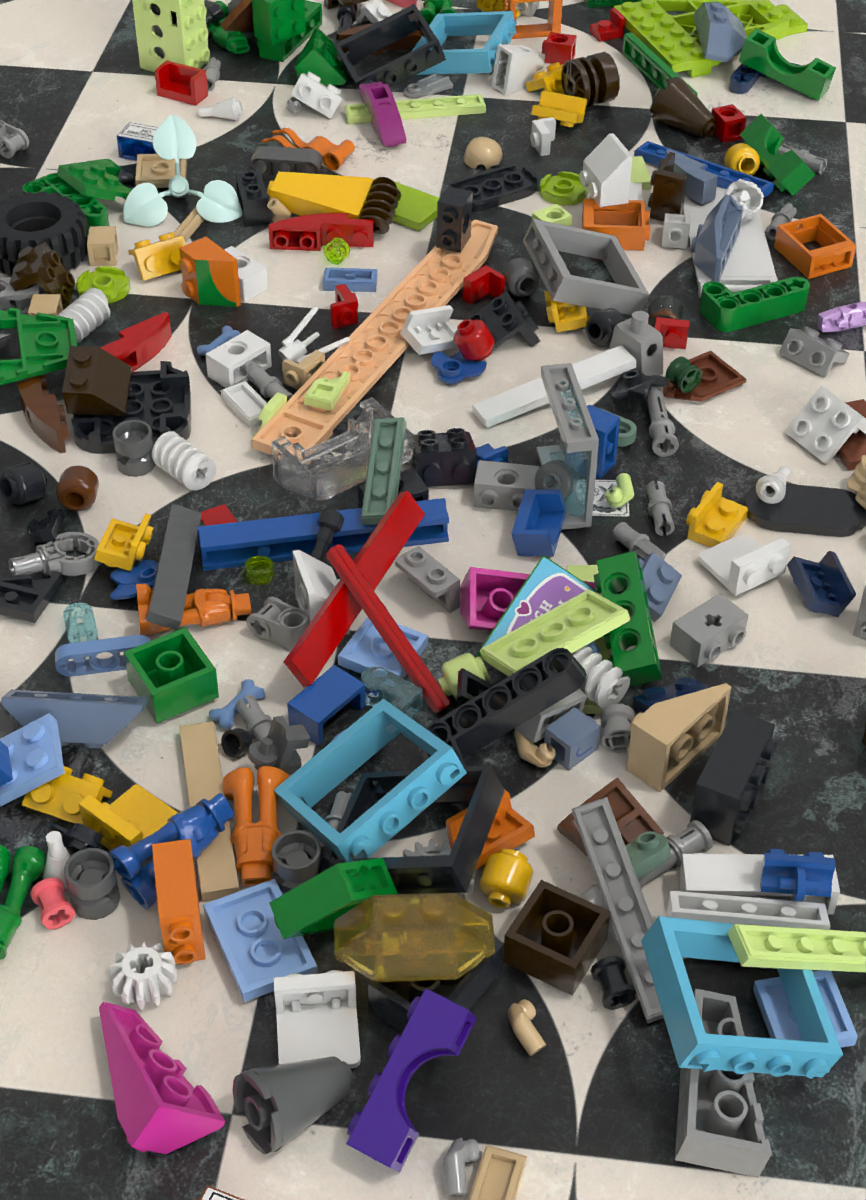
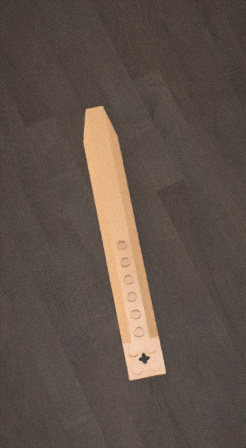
(377, 341)

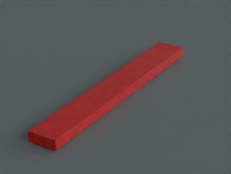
(341, 607)

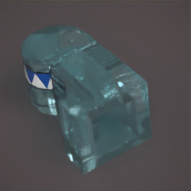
(399, 692)

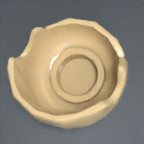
(483, 151)

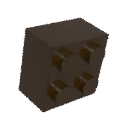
(556, 937)

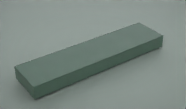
(383, 468)

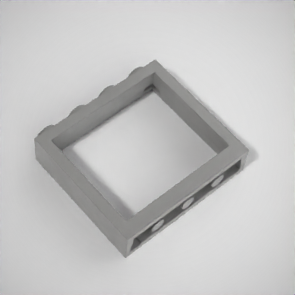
(547, 238)

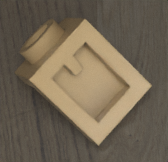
(297, 374)

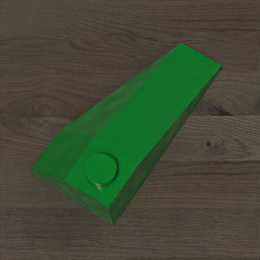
(321, 59)

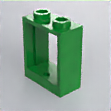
(329, 895)

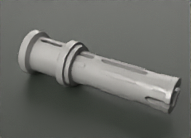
(661, 428)
(690, 841)

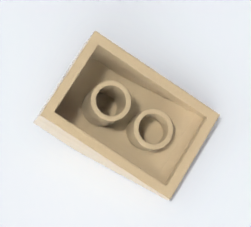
(675, 734)

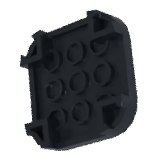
(154, 397)

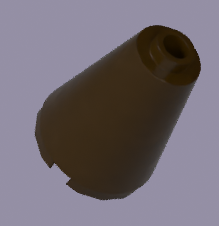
(682, 109)

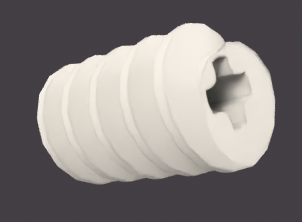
(87, 312)
(183, 461)
(602, 681)

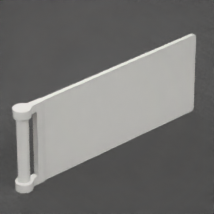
(750, 258)

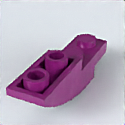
(384, 113)

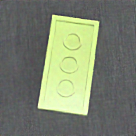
(565, 626)

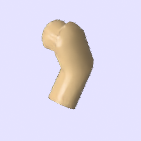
(524, 1030)

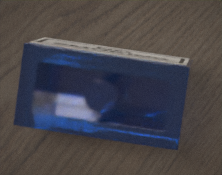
(135, 140)

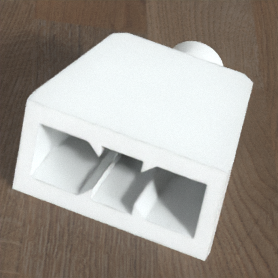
(514, 68)

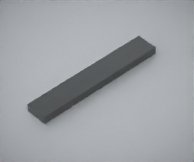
(174, 568)

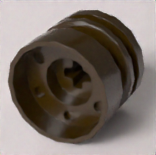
(591, 78)

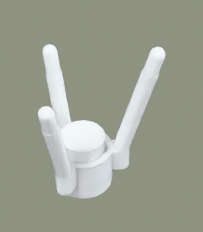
(296, 349)

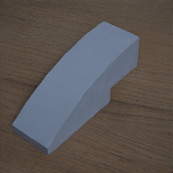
(700, 183)

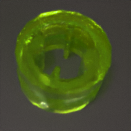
(341, 246)
(259, 570)

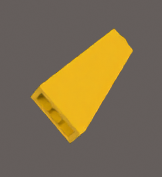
(320, 193)

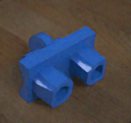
(797, 874)

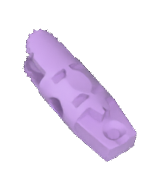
(843, 318)

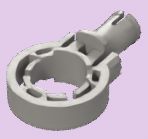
(53, 557)

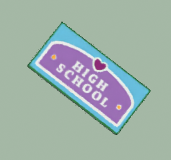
(542, 591)

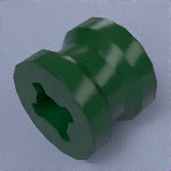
(683, 374)

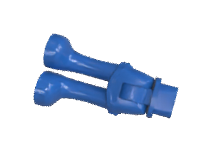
(195, 823)

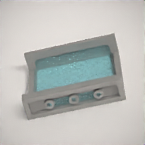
(577, 441)

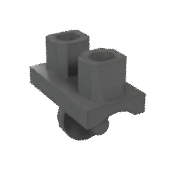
(279, 746)

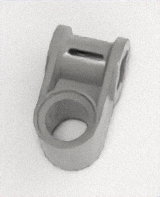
(12, 140)
(281, 623)

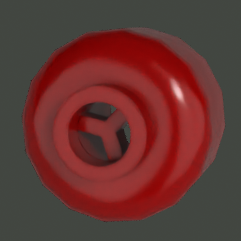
(474, 340)

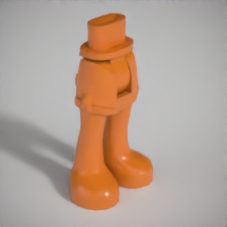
(201, 608)
(254, 840)

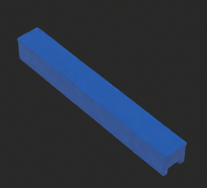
(277, 538)

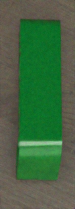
(94, 211)
(754, 305)

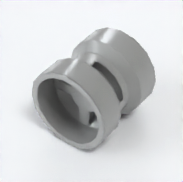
(615, 725)

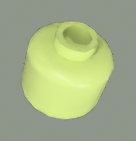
(450, 672)

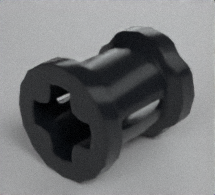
(613, 982)

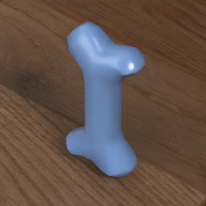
(227, 334)
(226, 714)

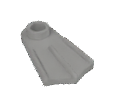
(428, 86)

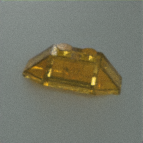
(414, 937)

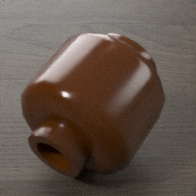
(77, 488)

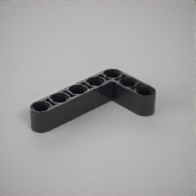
(508, 705)

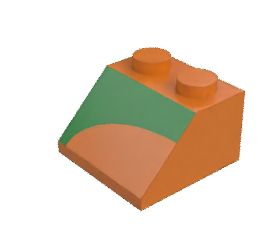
(209, 274)

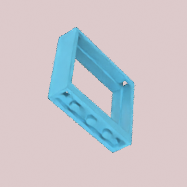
(468, 61)
(345, 756)
(677, 938)

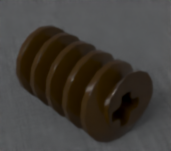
(381, 204)

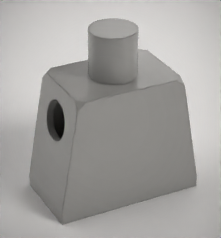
(641, 342)

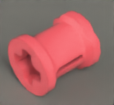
(52, 902)

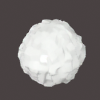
(748, 196)

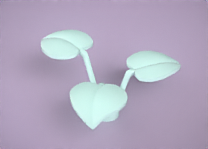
(147, 208)

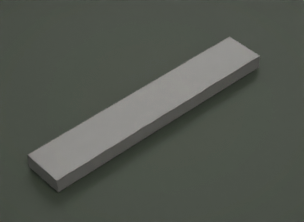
(620, 894)

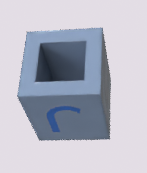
(572, 737)

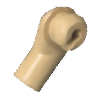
(279, 211)
(538, 756)

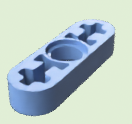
(94, 665)

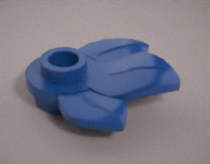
(455, 367)
(141, 573)

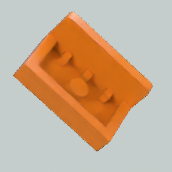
(506, 832)

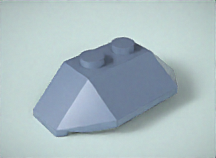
(719, 31)
(717, 237)
(80, 717)

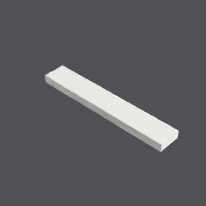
(533, 393)

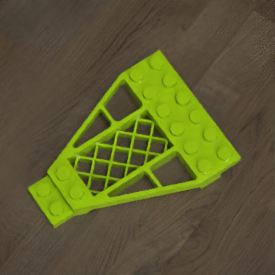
(676, 36)

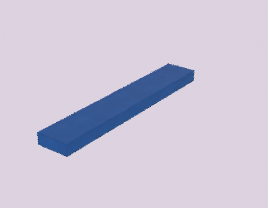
(654, 153)

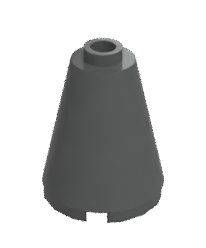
(288, 1098)

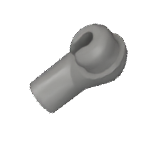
(454, 1166)

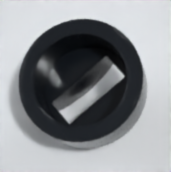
(236, 738)

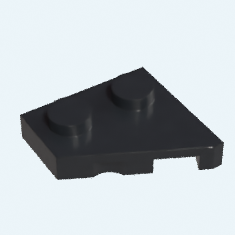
(26, 597)

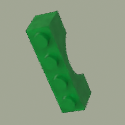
(763, 56)
(787, 168)

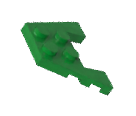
(94, 179)
(42, 344)

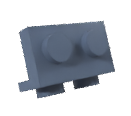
(660, 583)

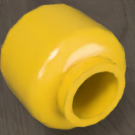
(742, 159)
(506, 878)

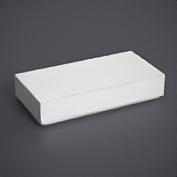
(244, 402)

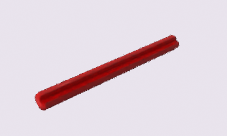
(388, 628)

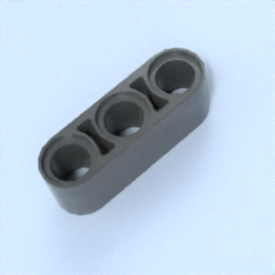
(275, 156)

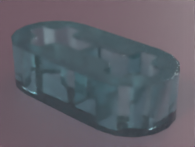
(77, 630)

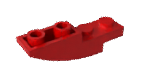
(315, 230)
(141, 341)

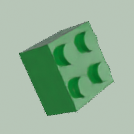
(278, 19)
(171, 674)

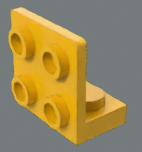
(127, 818)

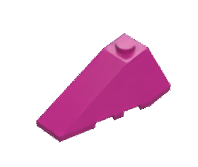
(487, 595)
(149, 1088)

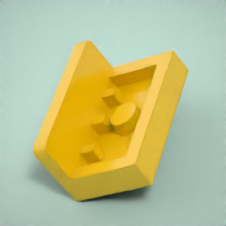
(548, 80)
(560, 107)
(158, 257)
(565, 315)
(124, 543)
(62, 795)

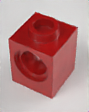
(559, 48)
(729, 123)

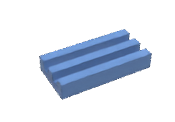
(355, 279)

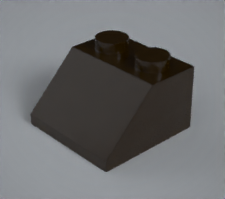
(95, 382)

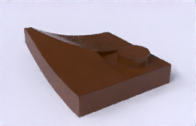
(628, 813)

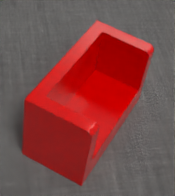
(181, 82)

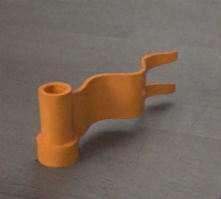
(332, 154)

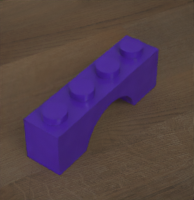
(433, 1030)

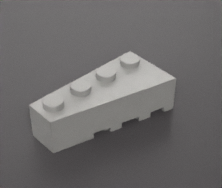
(718, 1108)

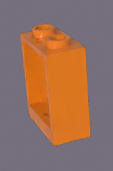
(537, 30)
(611, 217)
(834, 255)
(178, 901)

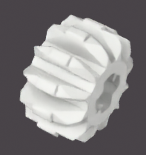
(143, 974)

